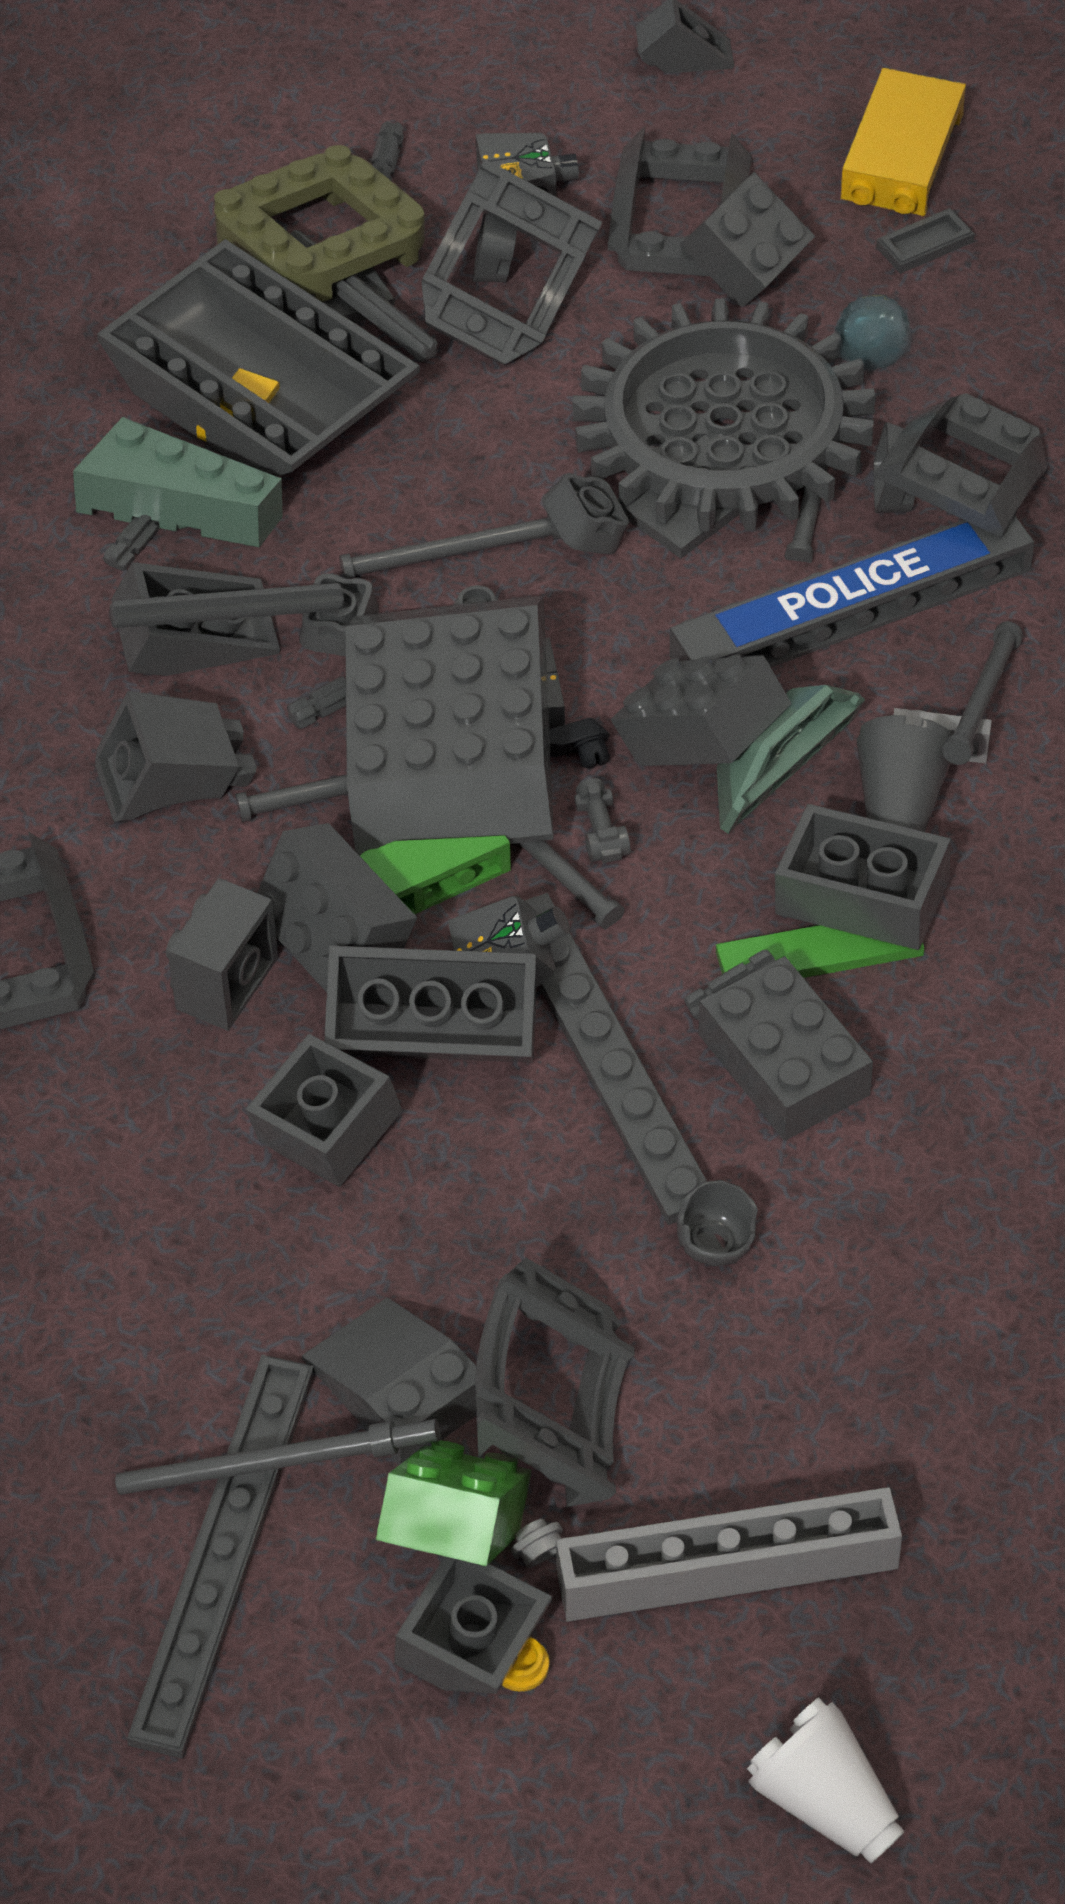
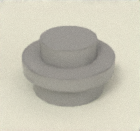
(536, 1542)

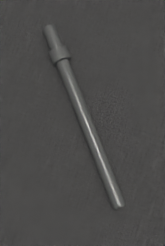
(380, 1440)

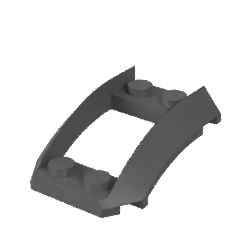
(667, 160)
(531, 213)
(955, 487)
(53, 989)
(564, 1455)

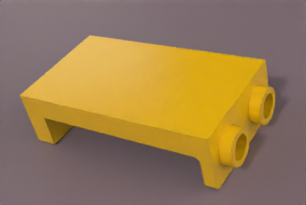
(901, 141)

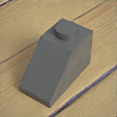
(682, 41)

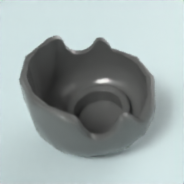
(721, 1210)

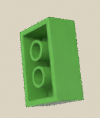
(454, 1503)

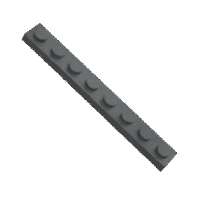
(618, 1076)

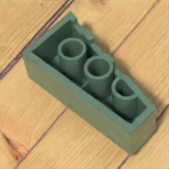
(177, 484)

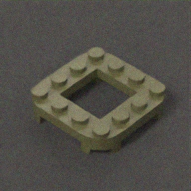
(392, 227)

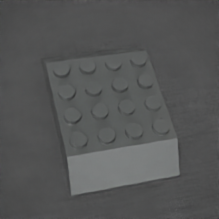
(236, 314)
(449, 724)

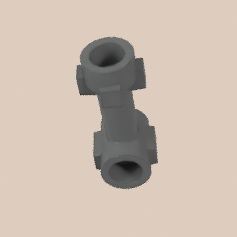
(605, 841)

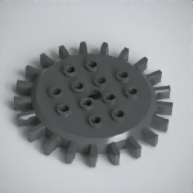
(781, 376)

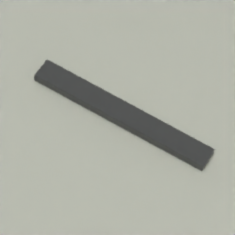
(218, 1564)

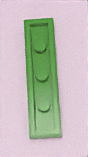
(815, 950)

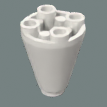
(828, 1782)

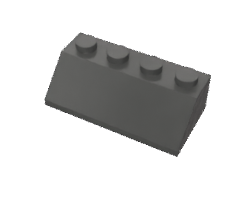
(431, 1004)

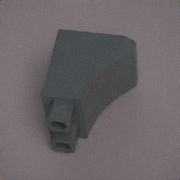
(168, 754)

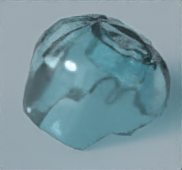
(874, 330)

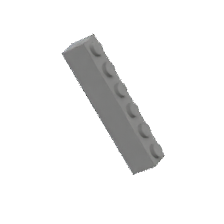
(728, 1554)

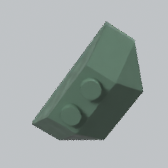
(783, 748)

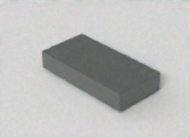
(925, 240)

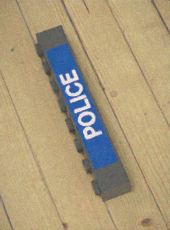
(858, 595)

